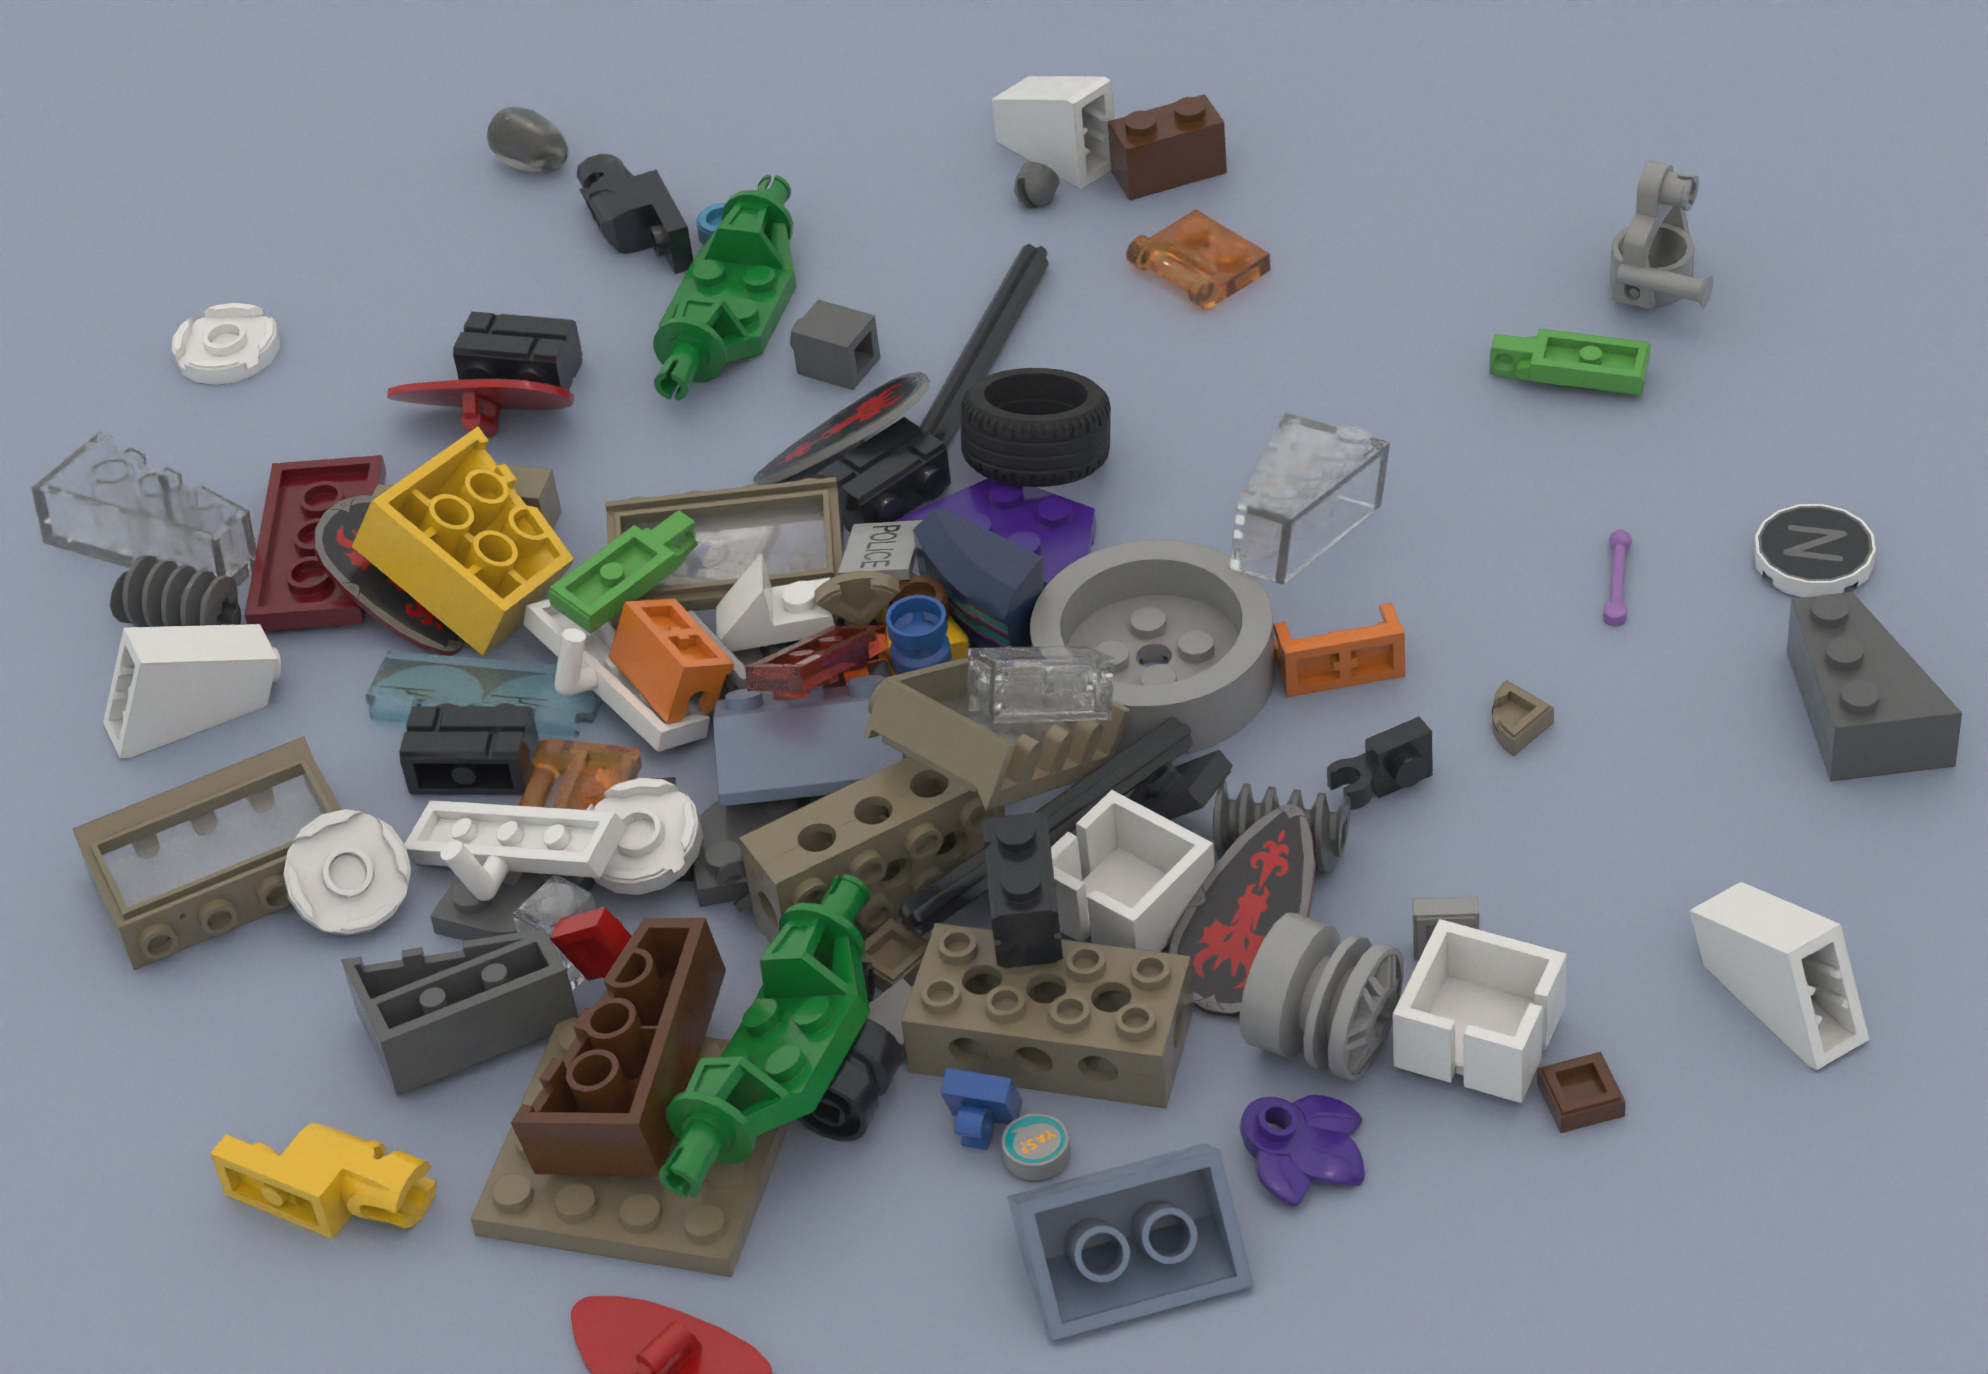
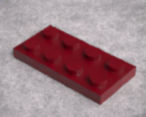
(287, 579)

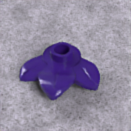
(1309, 1148)

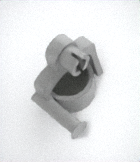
(1656, 253)

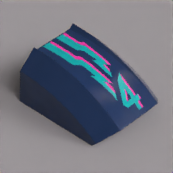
(986, 577)

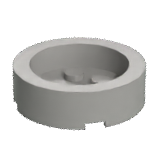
(1173, 603)

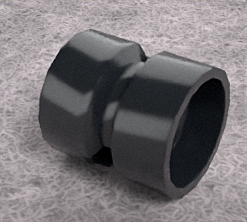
(858, 1083)

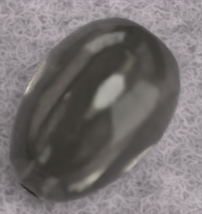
(526, 141)

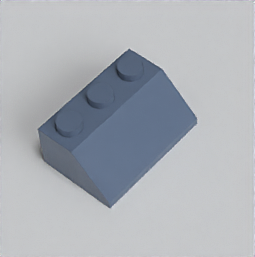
(798, 745)
(1130, 1240)

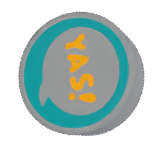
(1036, 1146)

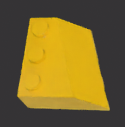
(464, 543)

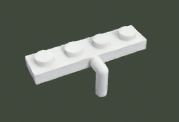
(586, 666)
(492, 839)

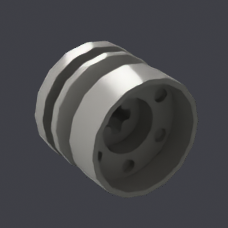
(1321, 996)

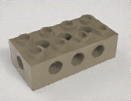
(886, 830)
(1083, 1027)

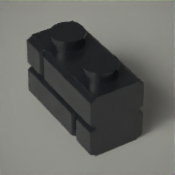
(518, 349)
(889, 474)
(468, 749)
(1022, 890)

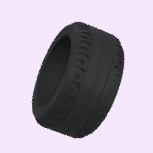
(1035, 427)

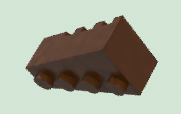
(629, 1059)

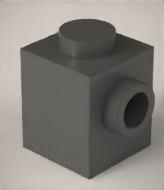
(835, 344)

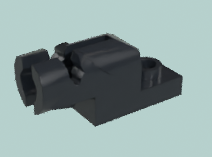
(634, 210)

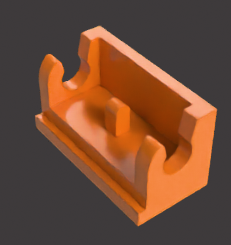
(1341, 656)
(668, 657)

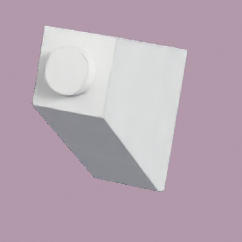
(1058, 124)
(185, 682)
(1784, 969)

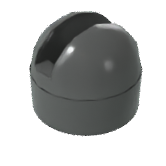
(1035, 184)

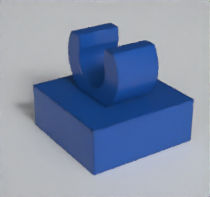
(978, 1103)

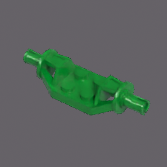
(730, 291)
(784, 1045)

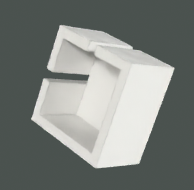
(1135, 874)
(1479, 1010)

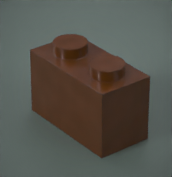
(1167, 146)

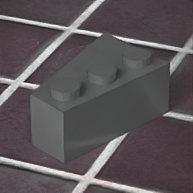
(1866, 694)
(461, 1005)

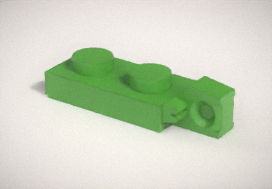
(1573, 360)
(623, 571)

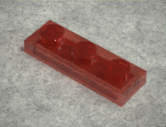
(816, 660)

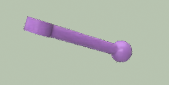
(1615, 611)

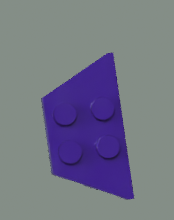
(1026, 516)

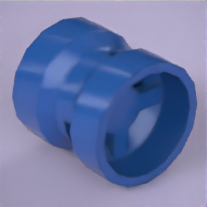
(917, 642)

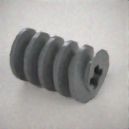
(169, 595)
(1328, 828)

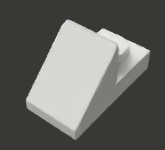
(766, 615)

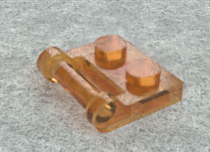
(1200, 258)
(590, 772)

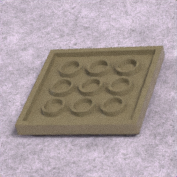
(626, 1214)

